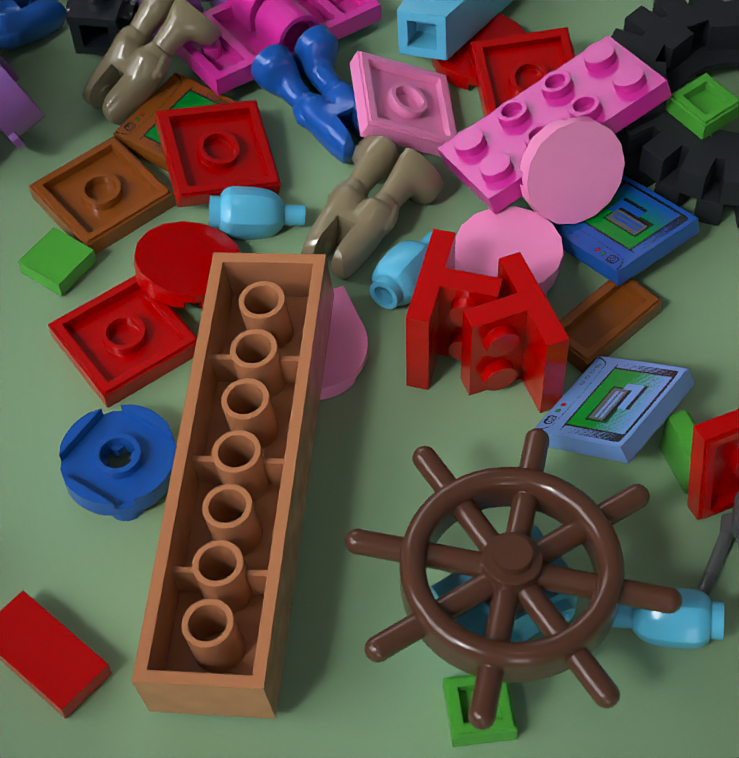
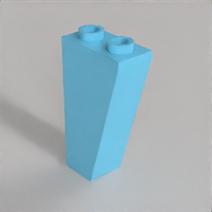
(442, 26)

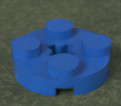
(121, 490)

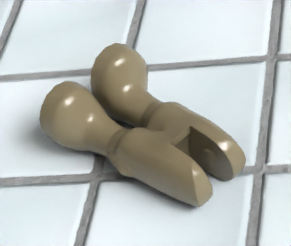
(136, 65)
(361, 223)

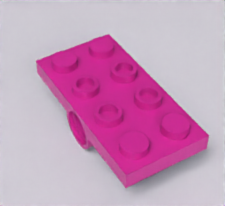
(256, 24)
(598, 83)

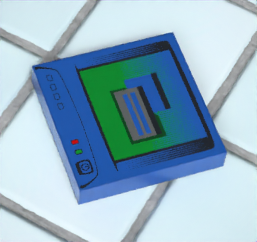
(628, 232)

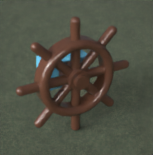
(515, 579)

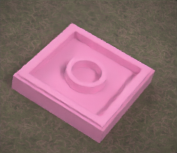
(402, 103)

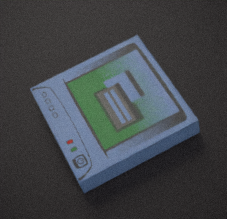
(615, 407)

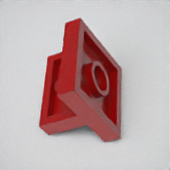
(438, 307)
(515, 339)

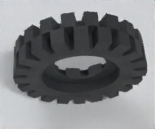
(657, 148)

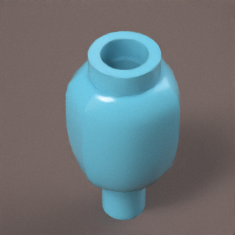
(252, 213)
(398, 273)
(687, 628)

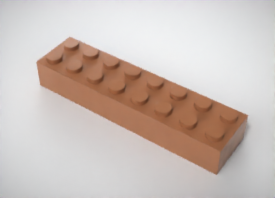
(238, 490)

